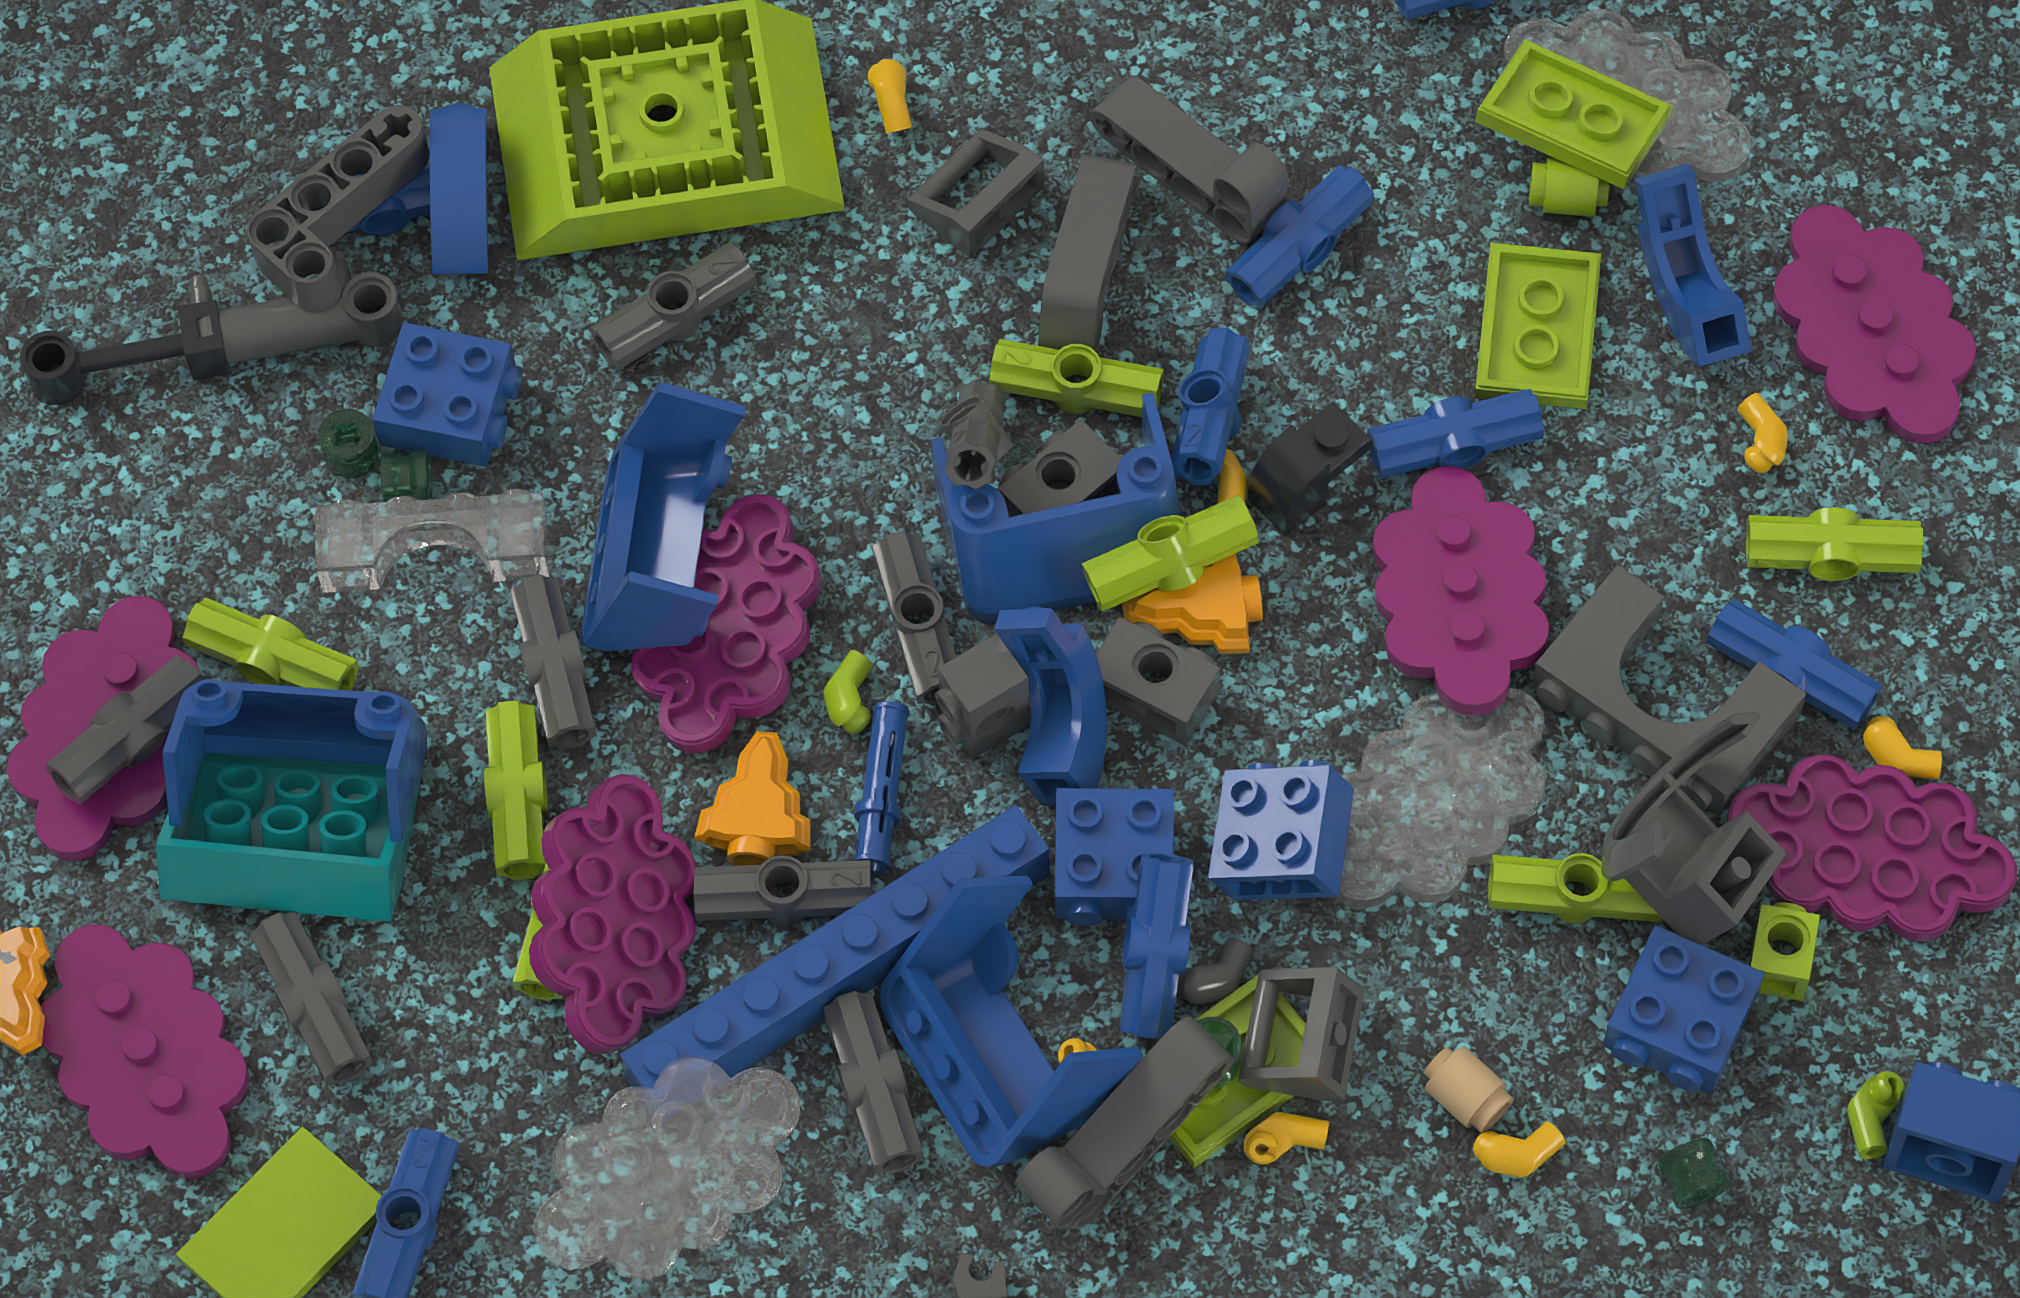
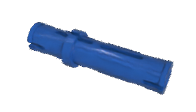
(878, 808)

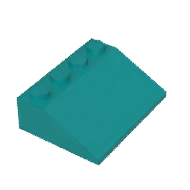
(286, 838)

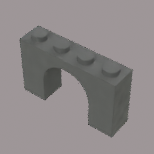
(1584, 679)

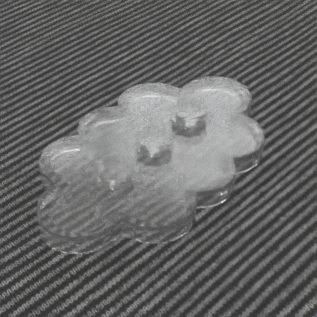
(1653, 63)
(1439, 798)
(667, 1167)

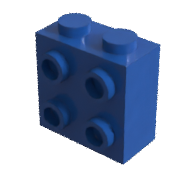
(446, 394)
(1281, 832)
(1102, 846)
(1682, 1011)

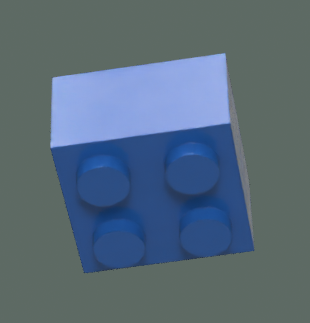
(1956, 1131)

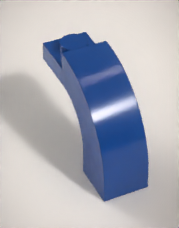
(459, 189)
(1690, 289)
(1065, 697)

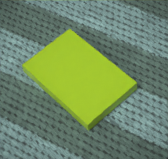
(1574, 114)
(1538, 324)
(1236, 1108)
(283, 1225)

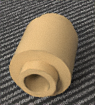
(1467, 1088)

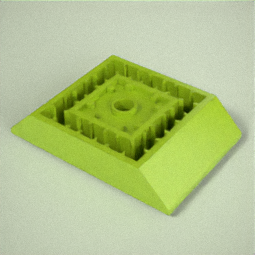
(601, 174)

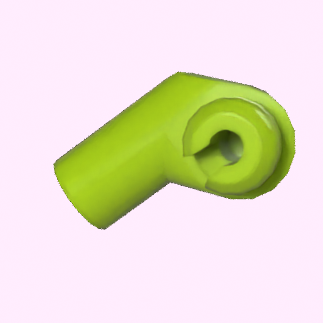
(842, 693)
(1870, 1109)

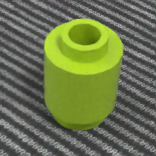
(1566, 189)

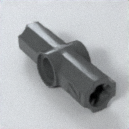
(648, 324)
(975, 434)
(911, 590)
(553, 662)
(122, 732)
(746, 889)
(311, 998)
(873, 1082)

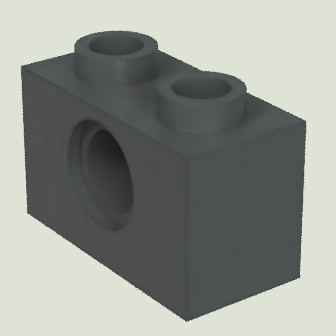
(1069, 456)
(982, 697)
(1168, 706)

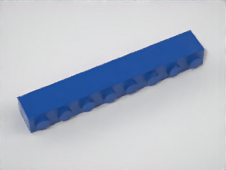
(838, 958)

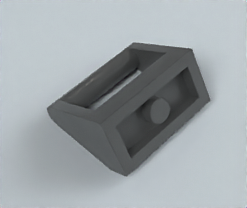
(994, 205)
(1327, 1035)

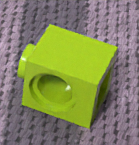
(1784, 974)

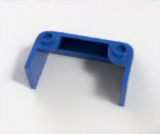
(654, 523)
(1041, 553)
(296, 725)
(971, 1042)

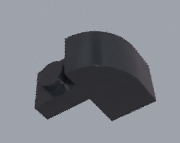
(1298, 465)

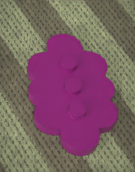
(1874, 324)
(1460, 590)
(749, 635)
(81, 676)
(1878, 848)
(613, 914)
(143, 1051)

